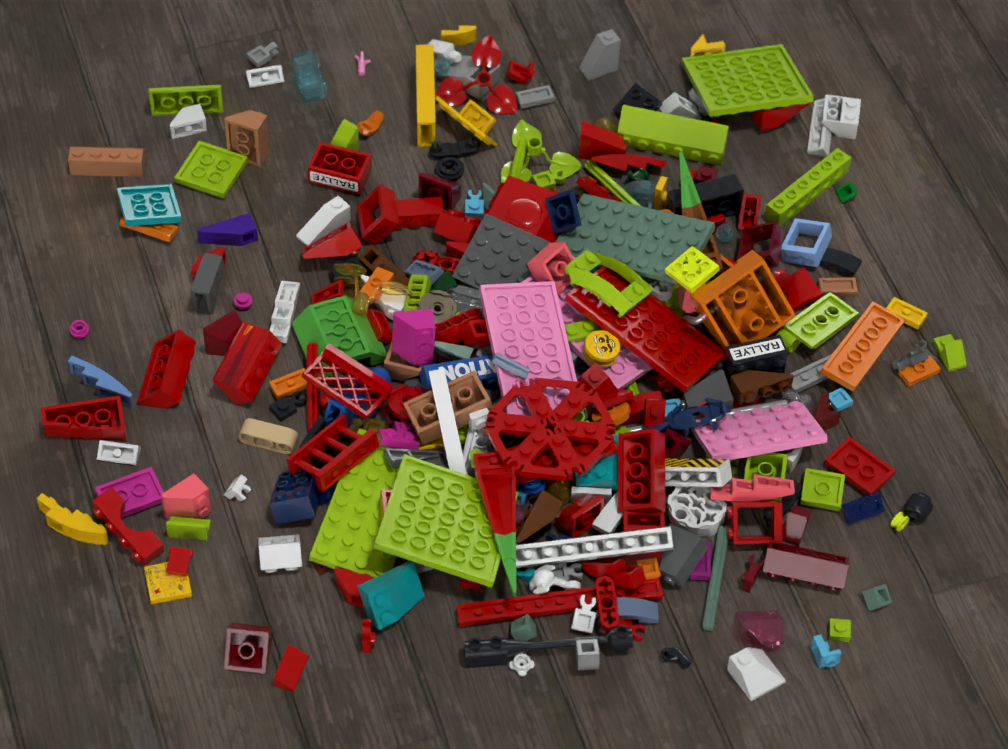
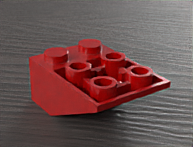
(642, 521)

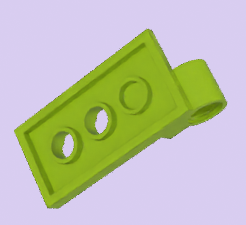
(812, 333)

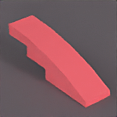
(758, 489)

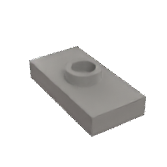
(535, 96)

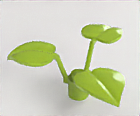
(560, 160)

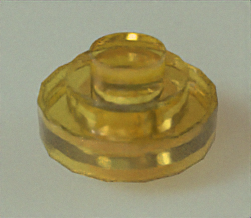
(560, 490)

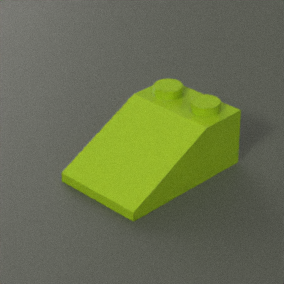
(766, 464)

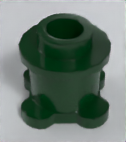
(639, 174)

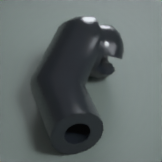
(676, 655)

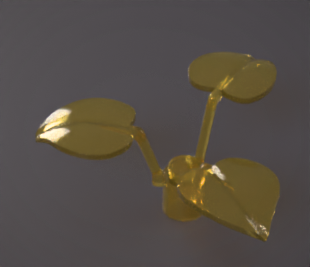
(361, 299)

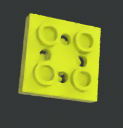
(692, 275)

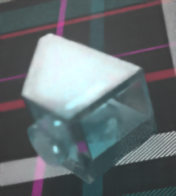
(641, 191)

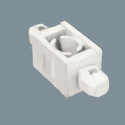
(445, 49)

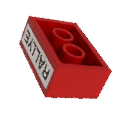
(340, 168)

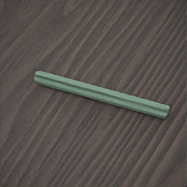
(715, 580)

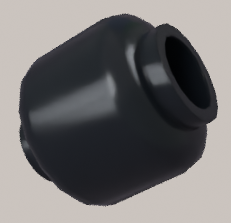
(918, 507)

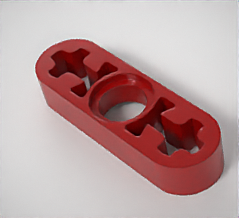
(610, 596)

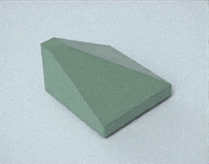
(488, 194)

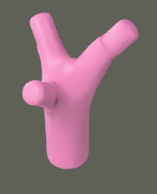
(361, 63)

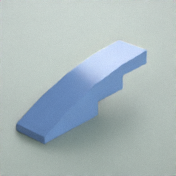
(100, 380)

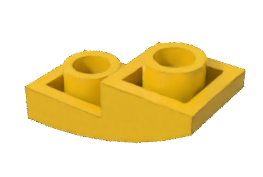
(459, 37)

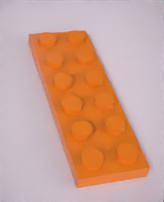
(862, 346)

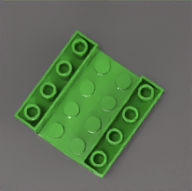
(337, 324)

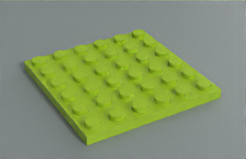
(747, 80)
(439, 522)

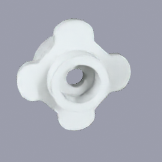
(522, 659)

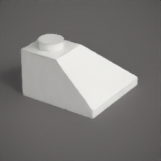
(754, 672)

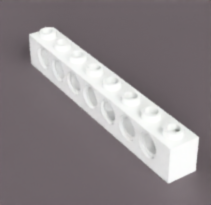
(594, 547)

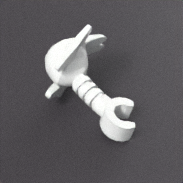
(544, 578)

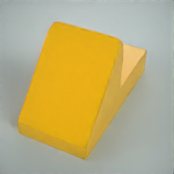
(701, 47)

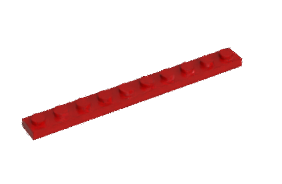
(547, 603)

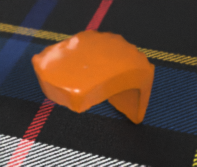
(371, 125)

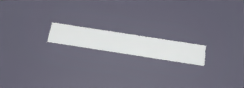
(447, 421)

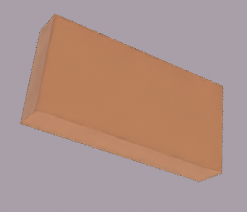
(838, 286)

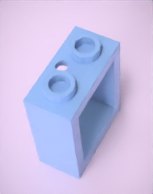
(810, 256)

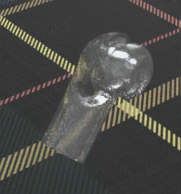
(793, 396)

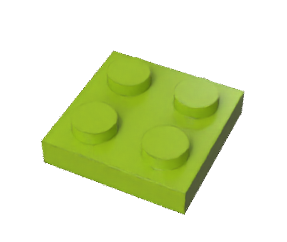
(822, 489)

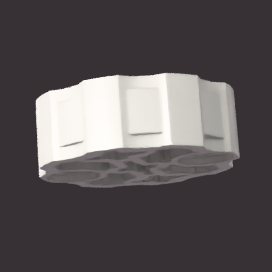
(694, 510)

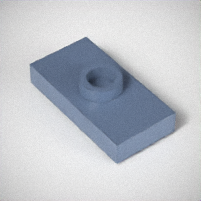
(422, 268)

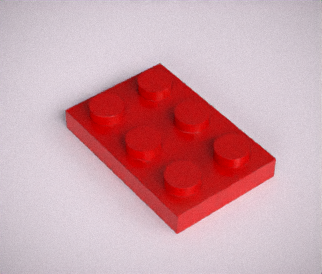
(859, 466)

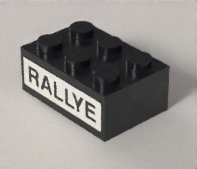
(757, 355)

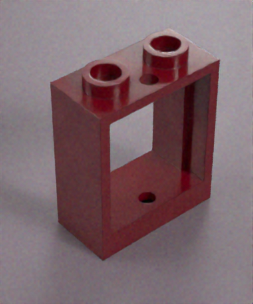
(755, 234)

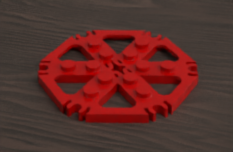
(540, 437)

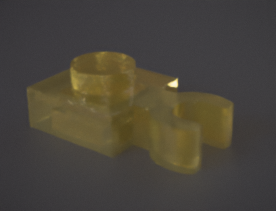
(370, 424)

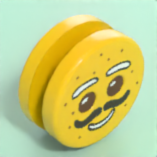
(601, 348)

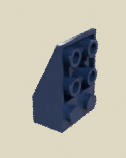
(294, 497)

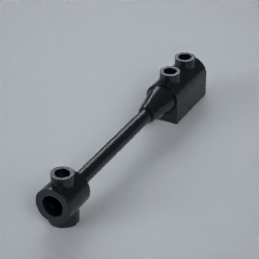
(497, 650)

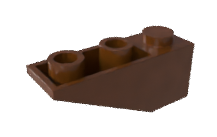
(376, 258)
(757, 384)

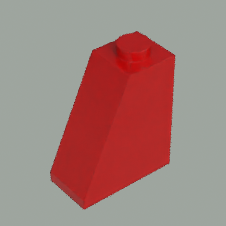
(599, 141)

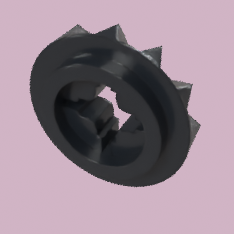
(448, 163)

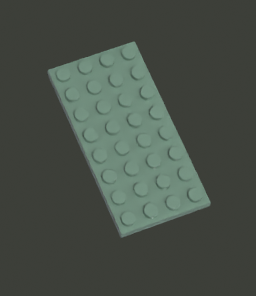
(635, 235)

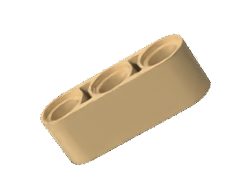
(268, 436)

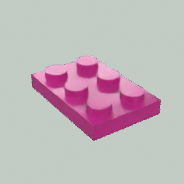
(137, 489)

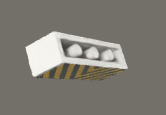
(697, 472)

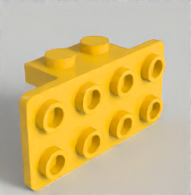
(472, 118)

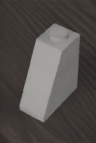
(602, 56)

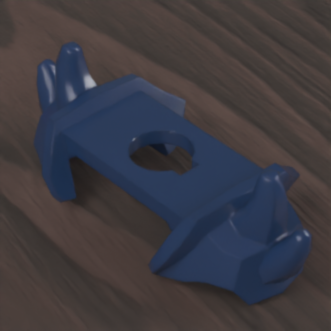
(682, 420)

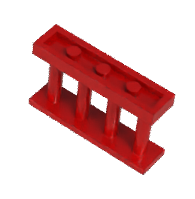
(342, 463)

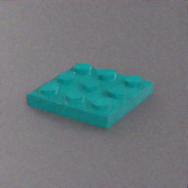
(148, 205)

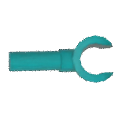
(527, 575)

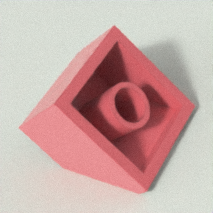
(550, 265)
(187, 499)

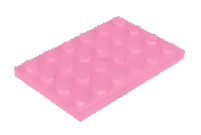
(760, 432)

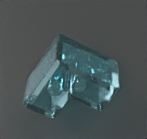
(308, 76)

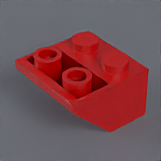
(456, 226)

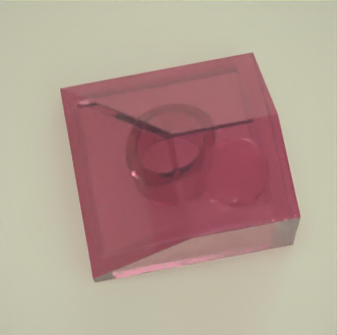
(764, 626)

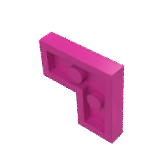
(400, 436)

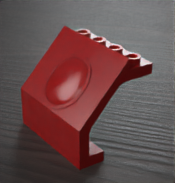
(523, 207)

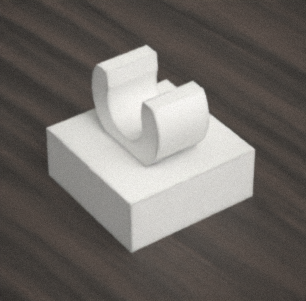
(236, 488)

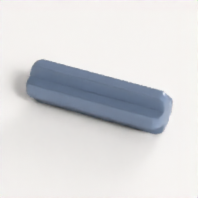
(510, 365)

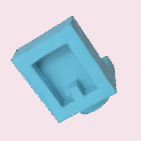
(823, 654)

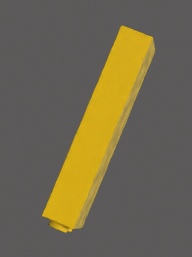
(425, 95)

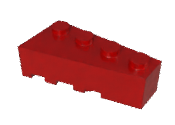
(86, 419)

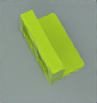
(188, 528)

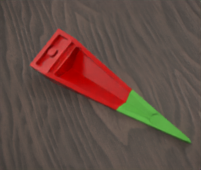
(498, 494)

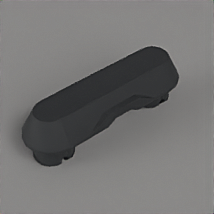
(464, 147)
(787, 502)

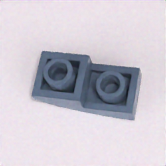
(639, 609)

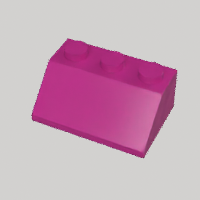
(414, 335)

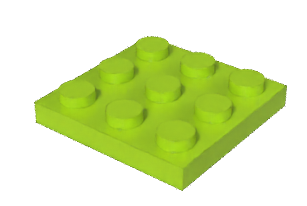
(211, 169)

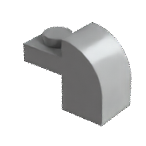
(587, 654)

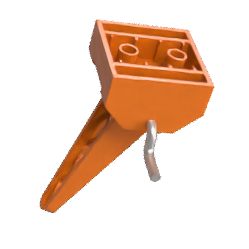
(747, 280)

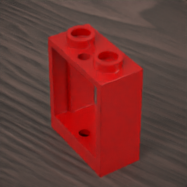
(372, 229)
(776, 522)

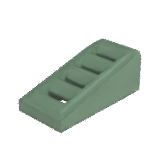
(452, 351)

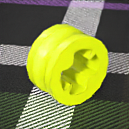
(899, 521)

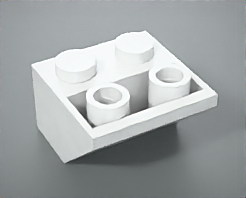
(841, 115)

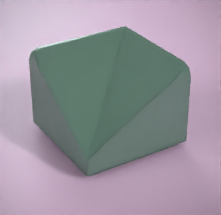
(877, 597)
(523, 628)

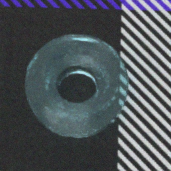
(442, 65)
(729, 232)

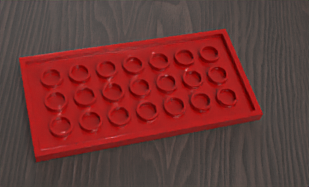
(651, 333)

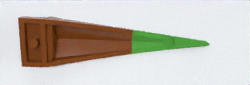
(693, 208)

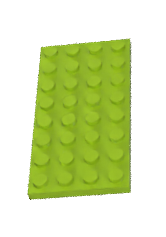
(354, 518)

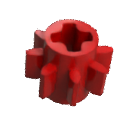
(663, 383)

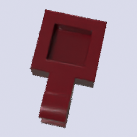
(750, 576)

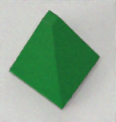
(846, 192)

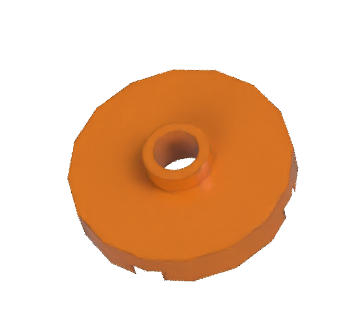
(618, 413)

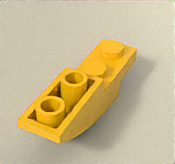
(73, 525)

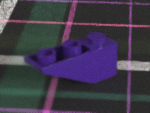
(232, 232)

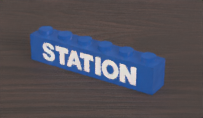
(454, 369)

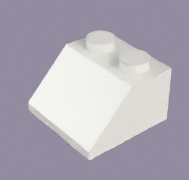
(280, 553)

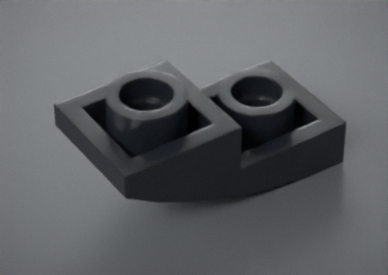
(841, 260)

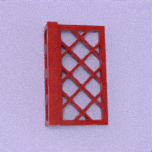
(355, 373)

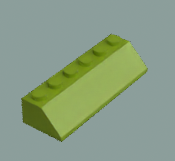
(673, 133)

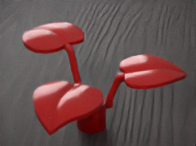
(500, 100)

